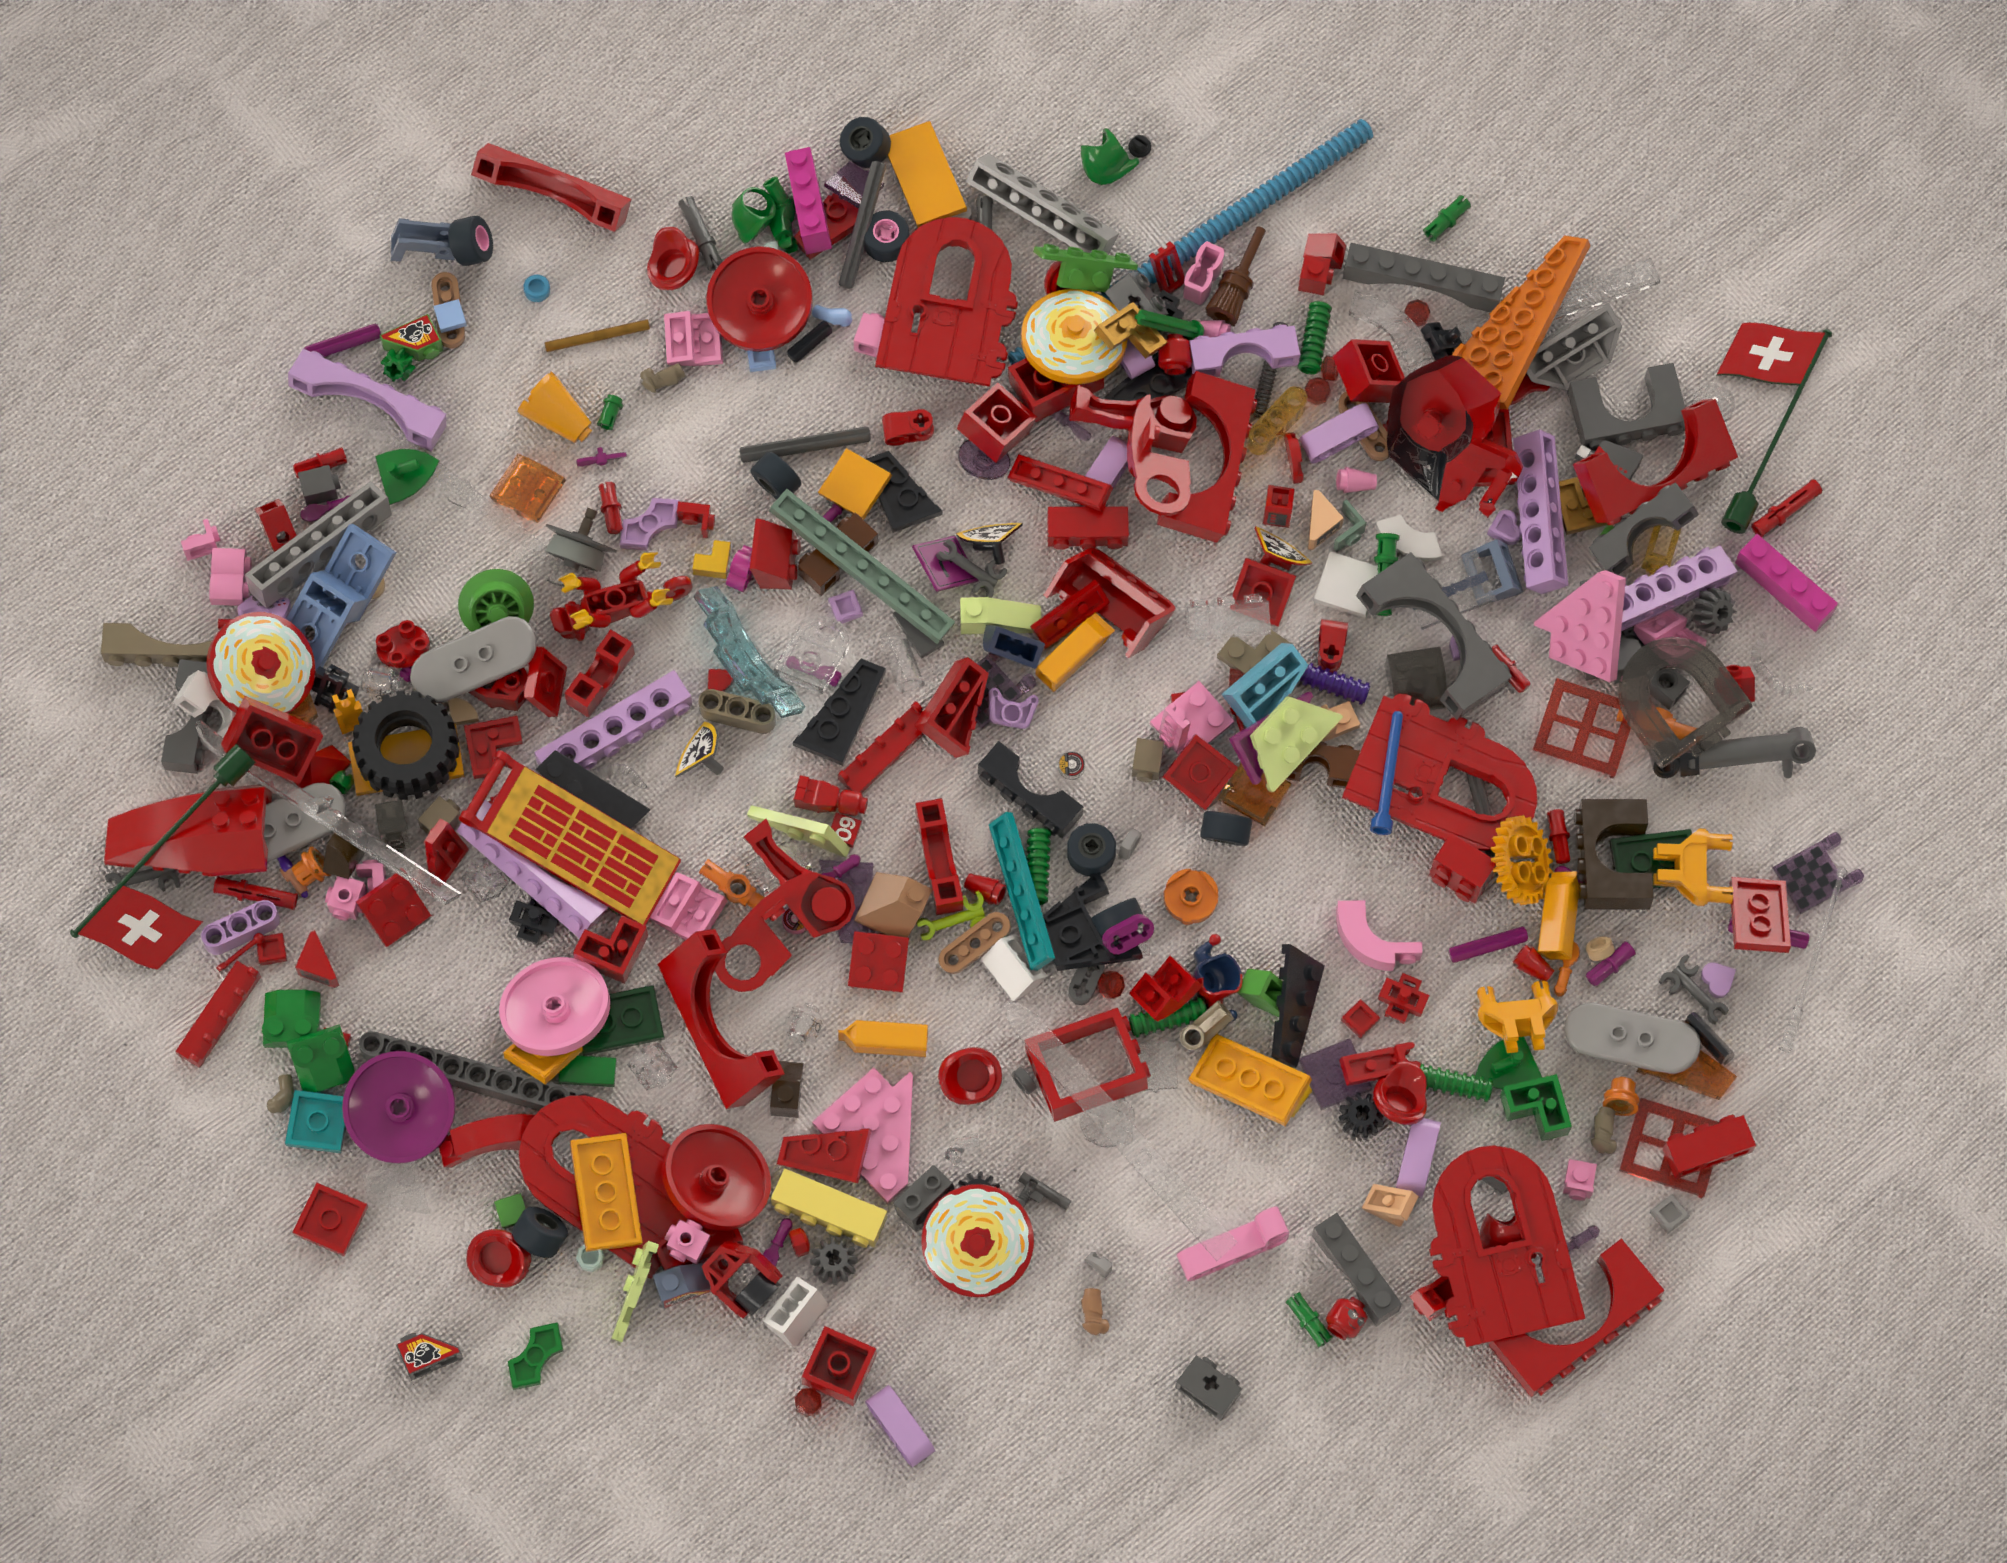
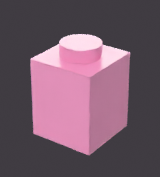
(869, 334)

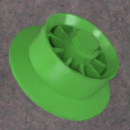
(494, 596)

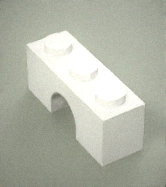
(198, 695)

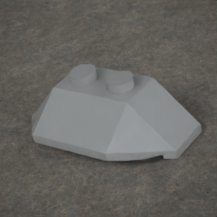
(1576, 349)

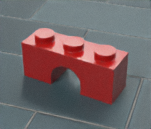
(610, 660)

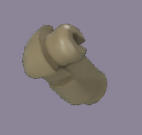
(666, 377)
(1603, 1131)

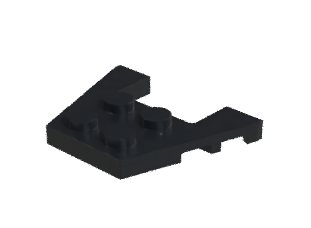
(1075, 936)

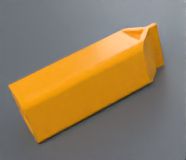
(1074, 652)
(1559, 916)
(886, 1038)

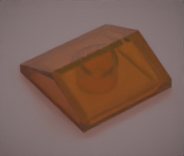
(1253, 799)

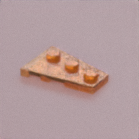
(1703, 1077)

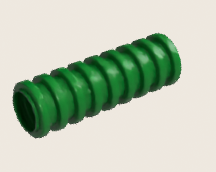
(1314, 337)
(1038, 861)
(1188, 1012)
(1458, 1083)

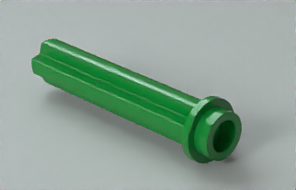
(1189, 329)

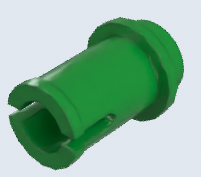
(611, 407)

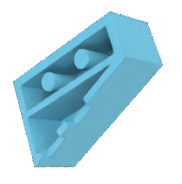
(1266, 684)

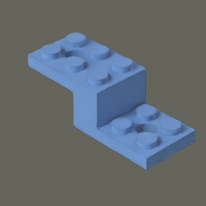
(340, 591)

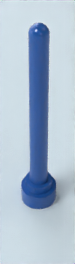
(1382, 822)

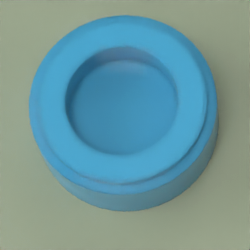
(536, 288)

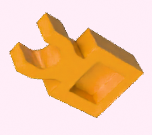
(347, 712)

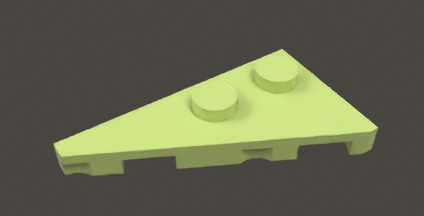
(802, 829)
(633, 1287)

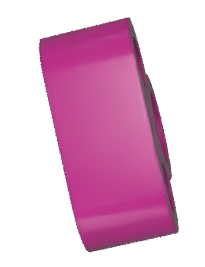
(740, 570)

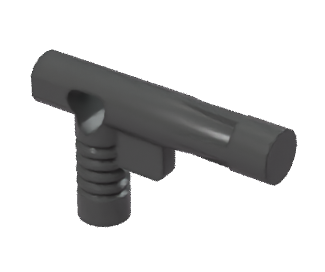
(1039, 1192)

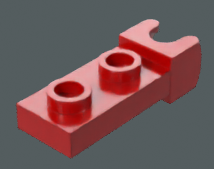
(1374, 1064)

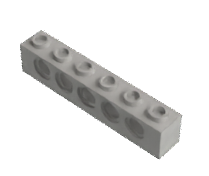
(1040, 205)
(316, 545)

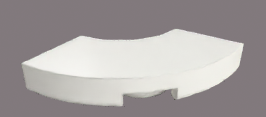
(1420, 544)

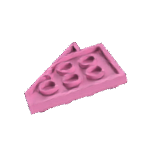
(1588, 626)
(887, 1112)

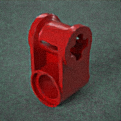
(904, 427)
(1331, 642)

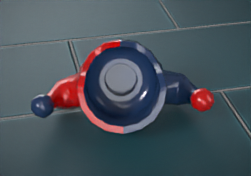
(1217, 974)

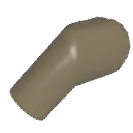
(284, 1097)

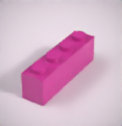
(808, 200)
(1786, 583)

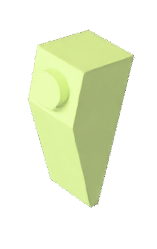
(1010, 615)

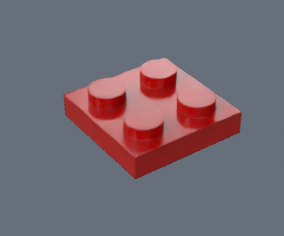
(545, 682)
(1200, 772)
(393, 909)
(878, 961)
(330, 1219)

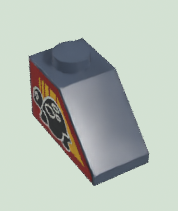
(681, 1284)

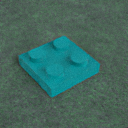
(316, 1122)

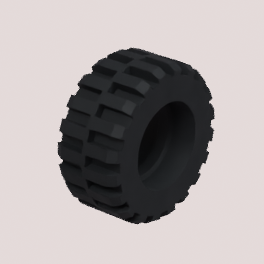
(397, 713)

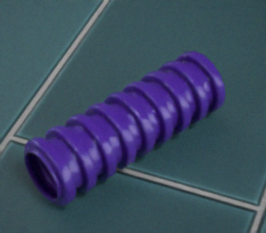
(1335, 683)

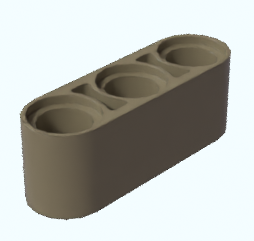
(727, 702)

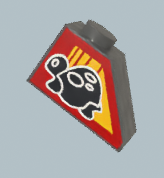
(426, 1354)

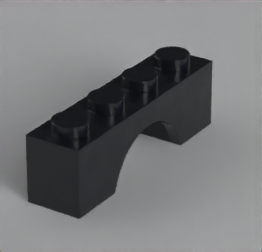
(1055, 811)

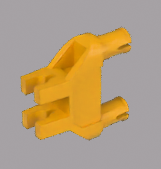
(1691, 867)
(1518, 1017)

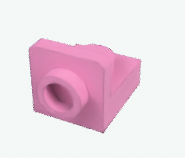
(201, 545)
(372, 869)
(1579, 1179)

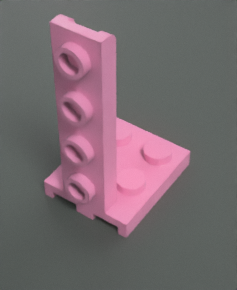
(1191, 714)

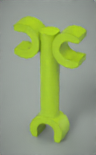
(974, 914)

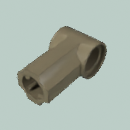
(1208, 1026)

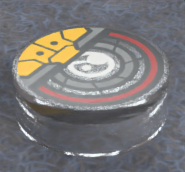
(1071, 765)

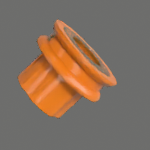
(310, 867)
(1622, 1097)

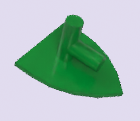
(405, 472)
(1508, 1067)

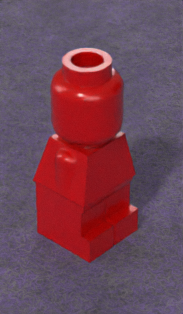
(825, 797)

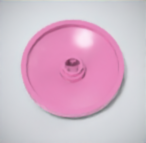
(554, 1006)

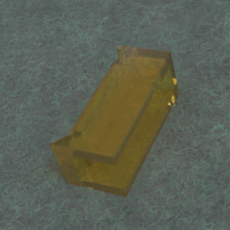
(1654, 561)

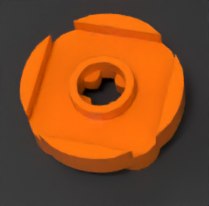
(1188, 911)

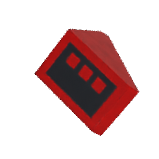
(1278, 506)
(314, 962)

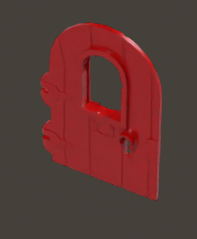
(953, 336)
(1423, 759)
(557, 1186)
(1498, 1286)

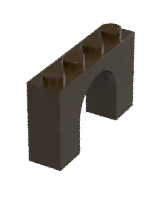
(1602, 886)

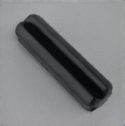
(809, 341)

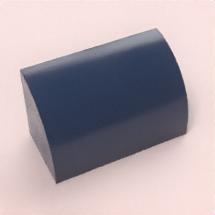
(1012, 646)

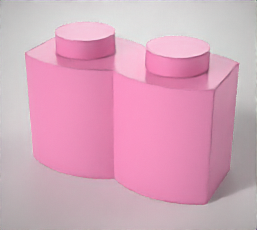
(1203, 273)
(228, 578)

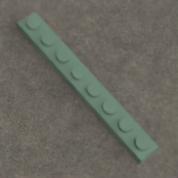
(862, 566)

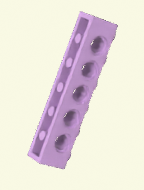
(1540, 513)
(1675, 585)
(620, 715)

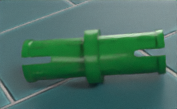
(1447, 218)
(1309, 1319)

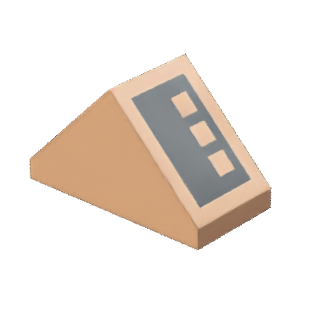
(1323, 521)

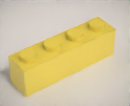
(829, 1208)

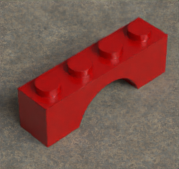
(938, 856)

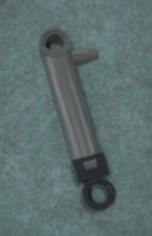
(1745, 751)

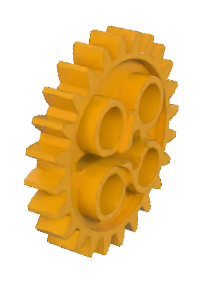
(1521, 840)

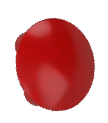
(402, 645)

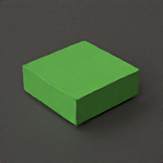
(509, 1210)

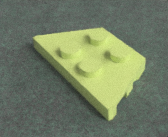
(1289, 737)

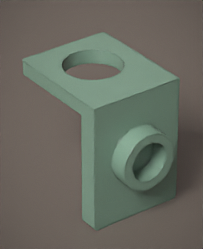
(1353, 534)

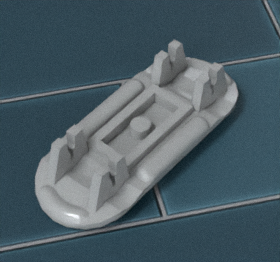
(474, 659)
(290, 828)
(1632, 1038)

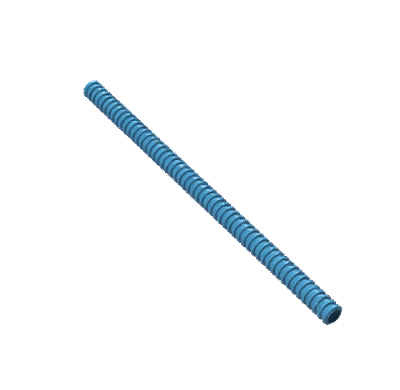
(1256, 201)

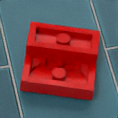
(1166, 990)

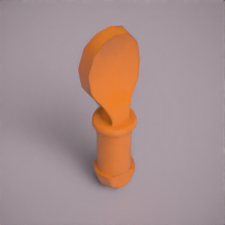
(1565, 971)

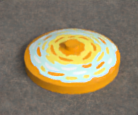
(1062, 339)

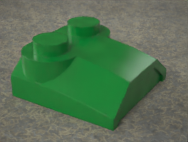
(290, 1016)
(321, 1059)

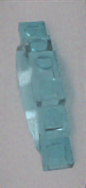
(741, 657)

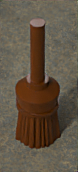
(1235, 285)

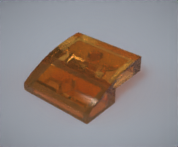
(527, 488)

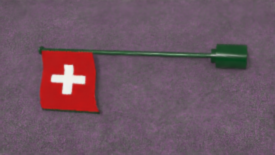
(1772, 357)
(138, 922)

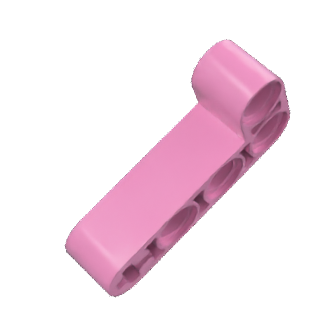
(1253, 1238)

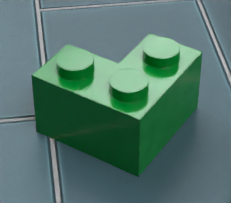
(1543, 1100)

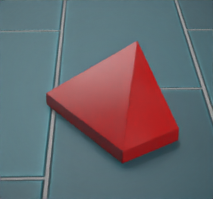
(323, 766)

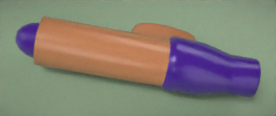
(286, 871)

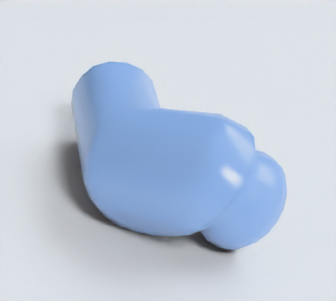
(835, 316)

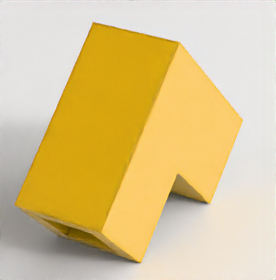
(715, 564)

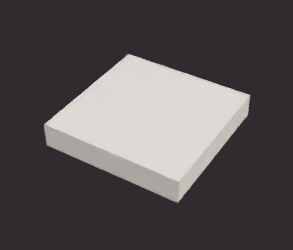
(1341, 583)

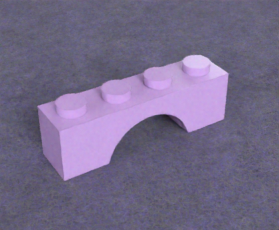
(1275, 345)

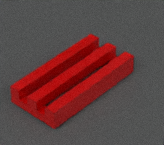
(1158, 271)

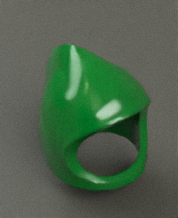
(1106, 162)
(750, 221)

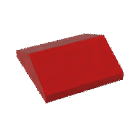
(1269, 583)

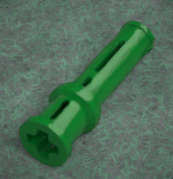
(1386, 557)

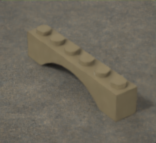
(126, 644)

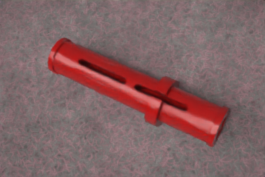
(1778, 514)
(252, 892)

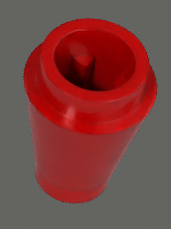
(990, 888)
(1533, 963)

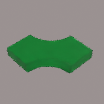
(527, 1367)

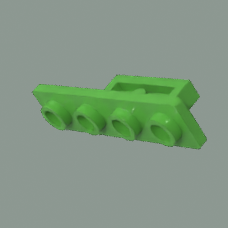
(1083, 269)

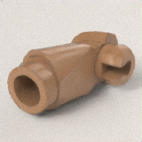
(1093, 1312)

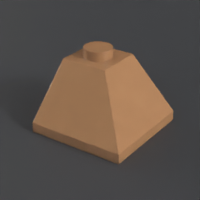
(893, 904)

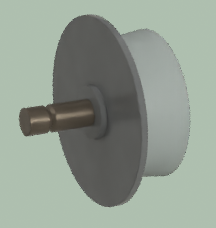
(577, 547)

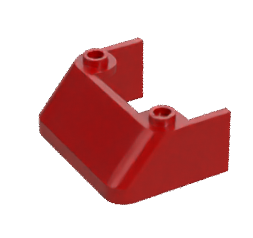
(1132, 605)

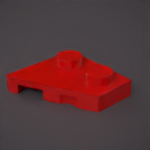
(444, 850)

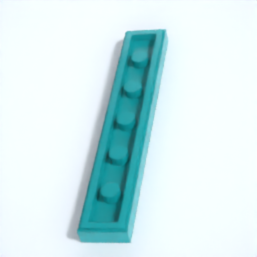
(1021, 891)

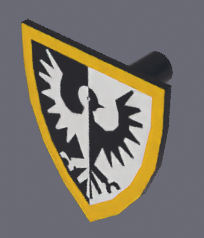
(990, 538)

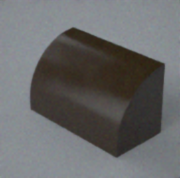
(341, 857)

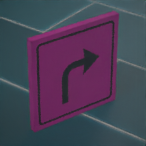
(940, 573)

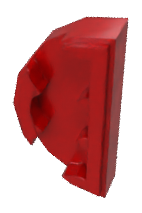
(1294, 457)

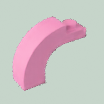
(1367, 946)

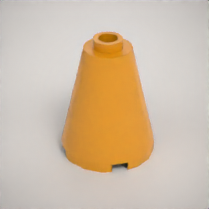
(556, 409)

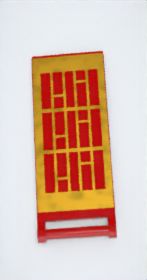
(573, 840)

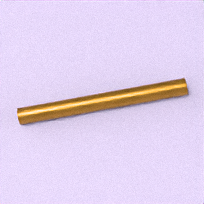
(597, 335)

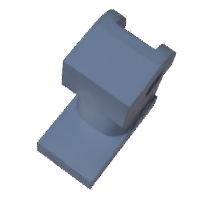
(420, 238)

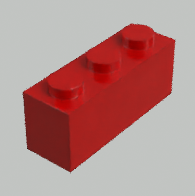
(1087, 527)
(1708, 1146)

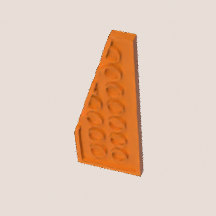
(1520, 321)

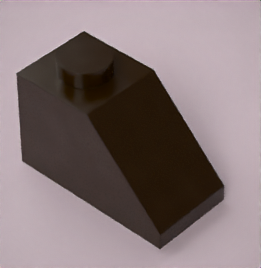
(787, 1091)

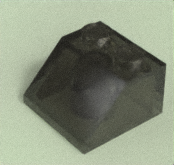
(1417, 674)

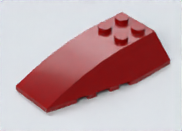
(217, 839)

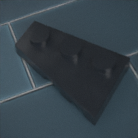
(902, 498)

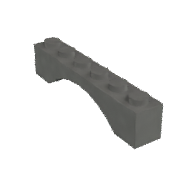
(1380, 266)

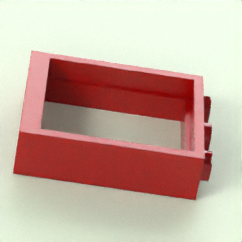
(1114, 1089)

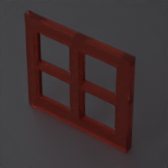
(1585, 728)
(1664, 1175)

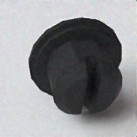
(1139, 146)

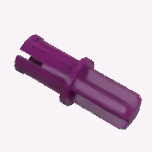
(1610, 964)

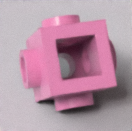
(343, 897)
(694, 1249)

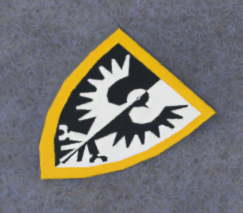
(700, 750)

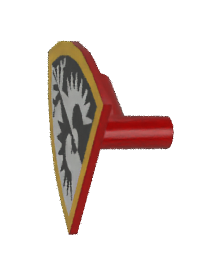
(1279, 551)

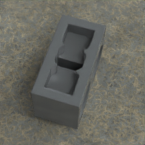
(921, 1197)

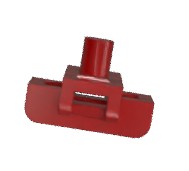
(1403, 997)

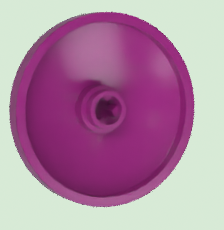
(398, 1107)

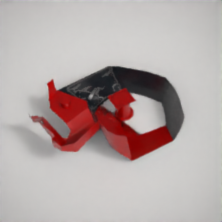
(1441, 422)

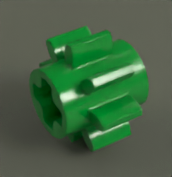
(398, 365)

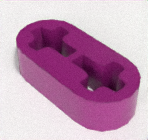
(1128, 934)

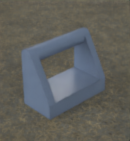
(1505, 568)

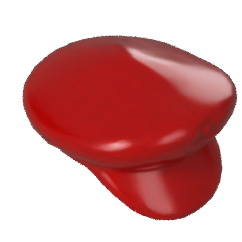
(672, 259)
(970, 1076)
(1402, 1094)
(497, 1259)

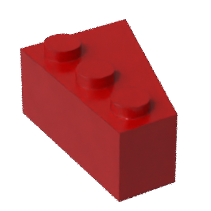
(954, 707)

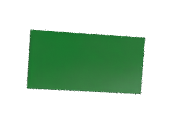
(589, 1071)

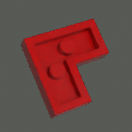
(488, 736)

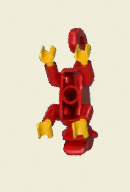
(616, 602)

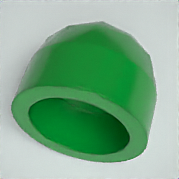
(342, 782)

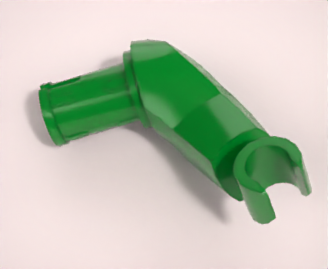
(785, 212)

